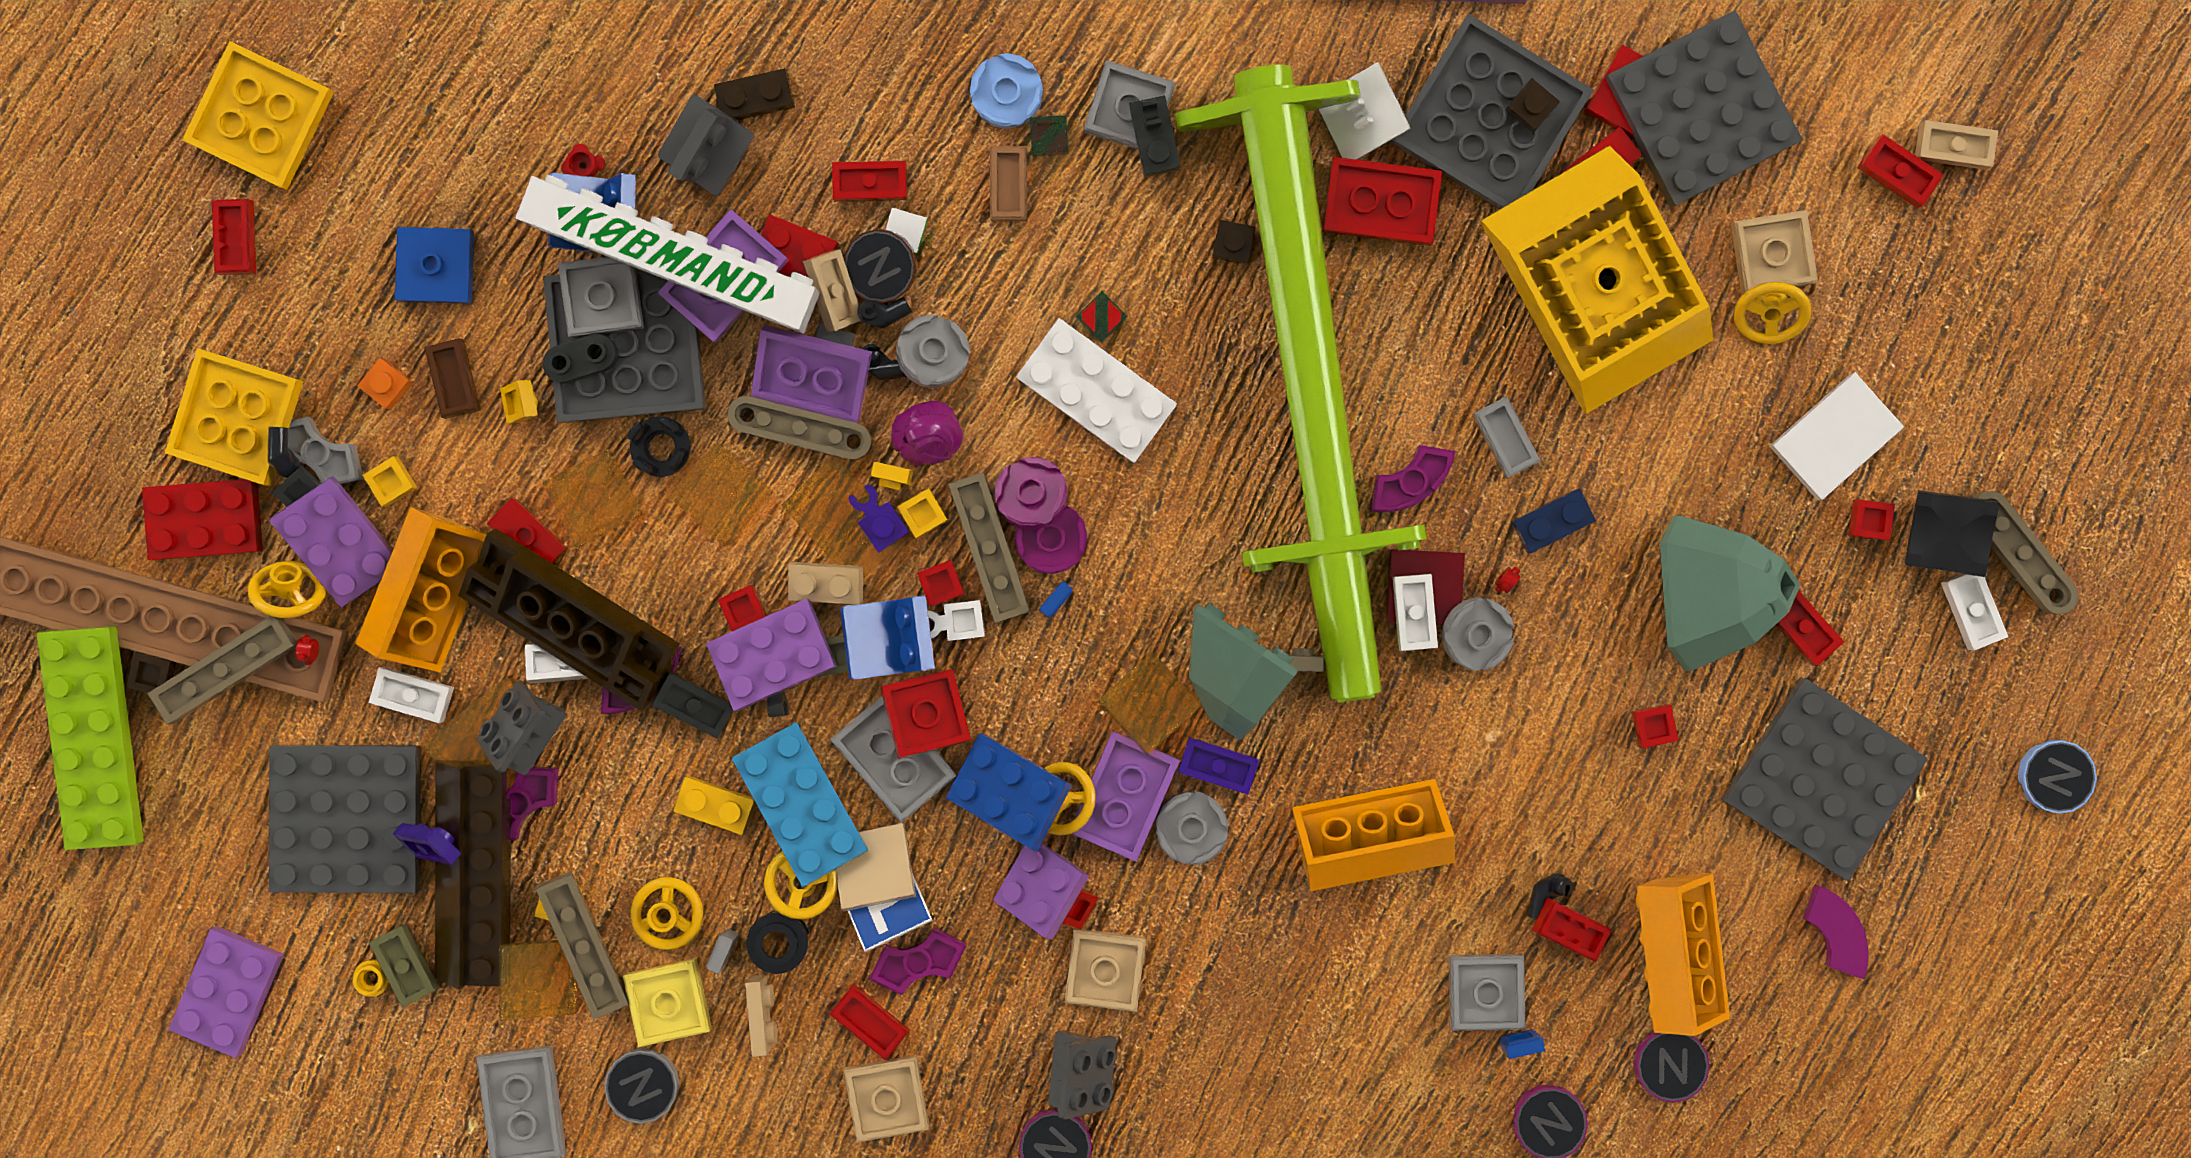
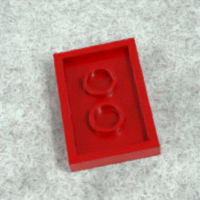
(1382, 201)
(202, 519)

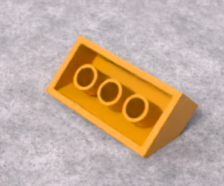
(418, 596)
(1374, 834)
(1683, 954)

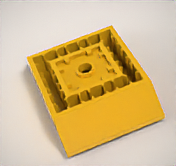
(1554, 252)

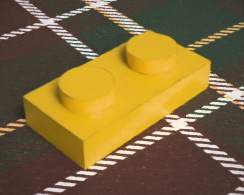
(714, 805)

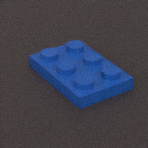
(1008, 791)

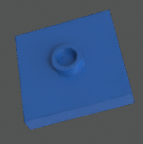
(434, 265)

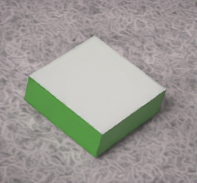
(909, 226)

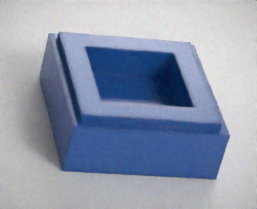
(1056, 599)
(1522, 1043)

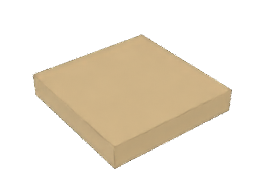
(1774, 250)
(880, 873)
(1105, 969)
(886, 1098)

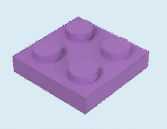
(1041, 889)

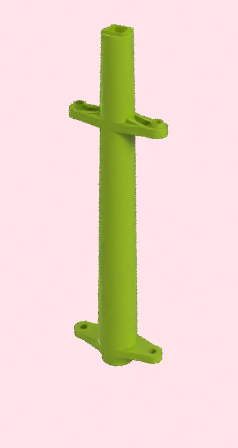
(1298, 283)

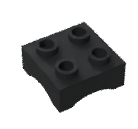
(1951, 533)

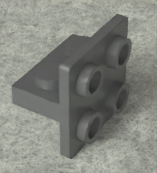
(705, 145)
(519, 729)
(1081, 1074)

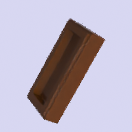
(452, 378)

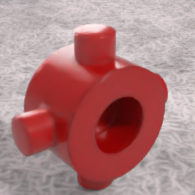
(1507, 579)
(307, 650)

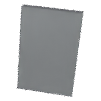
(901, 782)
(521, 1103)

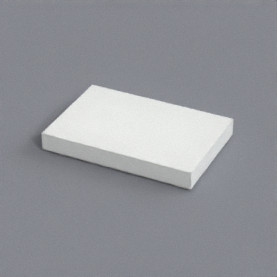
(1836, 436)

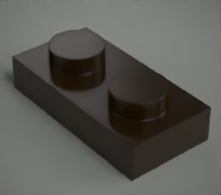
(755, 95)

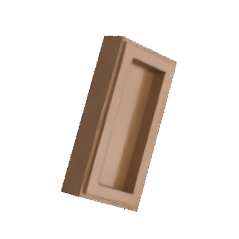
(1008, 183)

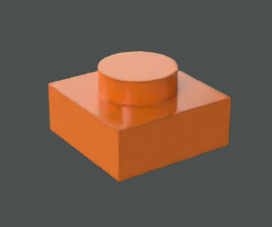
(385, 383)

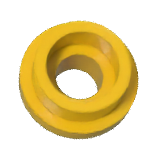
(364, 985)

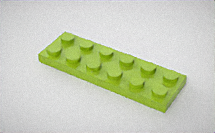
(90, 737)

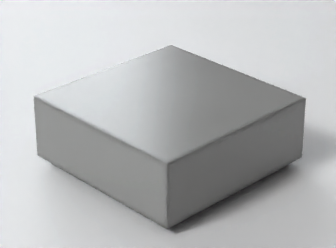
(722, 950)

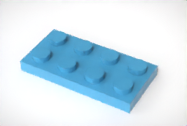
(799, 804)

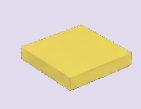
(667, 1002)

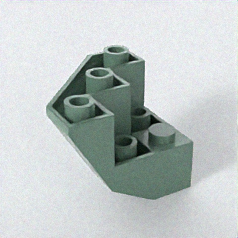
(1719, 590)
(1233, 672)

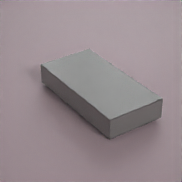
(1506, 437)

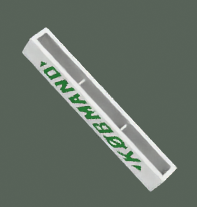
(667, 254)

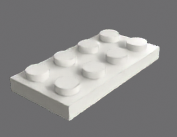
(1096, 390)

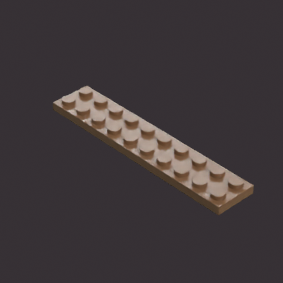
(154, 615)

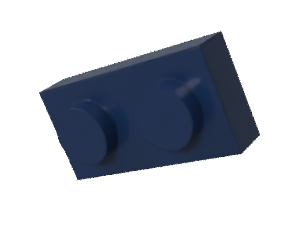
(1553, 521)

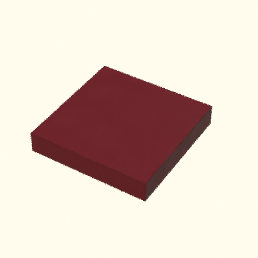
(1446, 572)

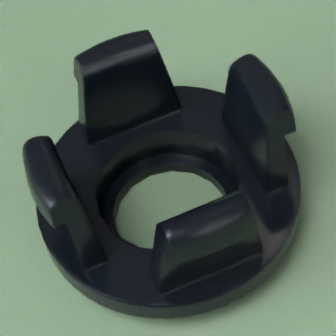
(640, 439)
(794, 929)

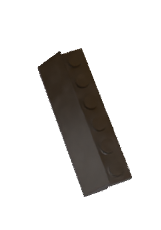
(569, 619)
(475, 889)

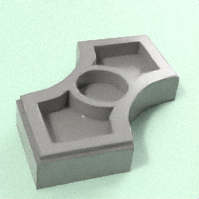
(323, 455)

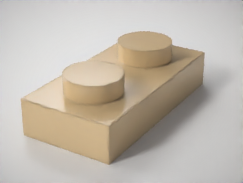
(1956, 144)
(836, 297)
(825, 583)
(762, 1030)

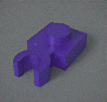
(881, 523)

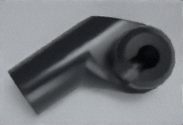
(882, 314)
(881, 365)
(279, 454)
(1550, 887)

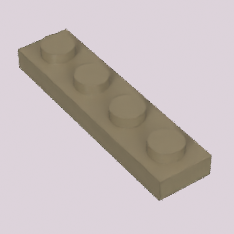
(989, 547)
(222, 669)
(582, 945)

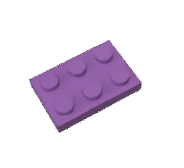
(707, 313)
(810, 373)
(334, 540)
(771, 655)
(1127, 795)
(226, 991)

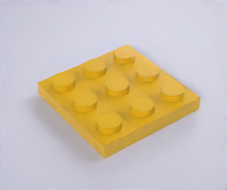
(258, 115)
(228, 415)

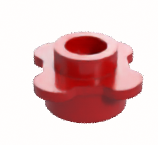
(581, 155)

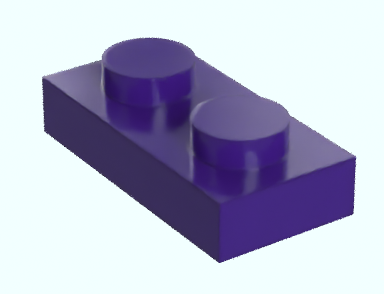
(1218, 765)
(428, 843)

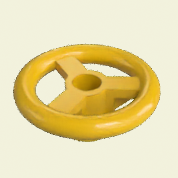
(1772, 305)
(284, 583)
(1087, 797)
(793, 909)
(655, 920)

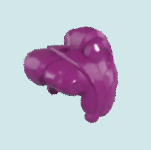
(927, 433)

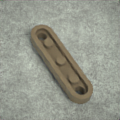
(799, 427)
(2029, 559)

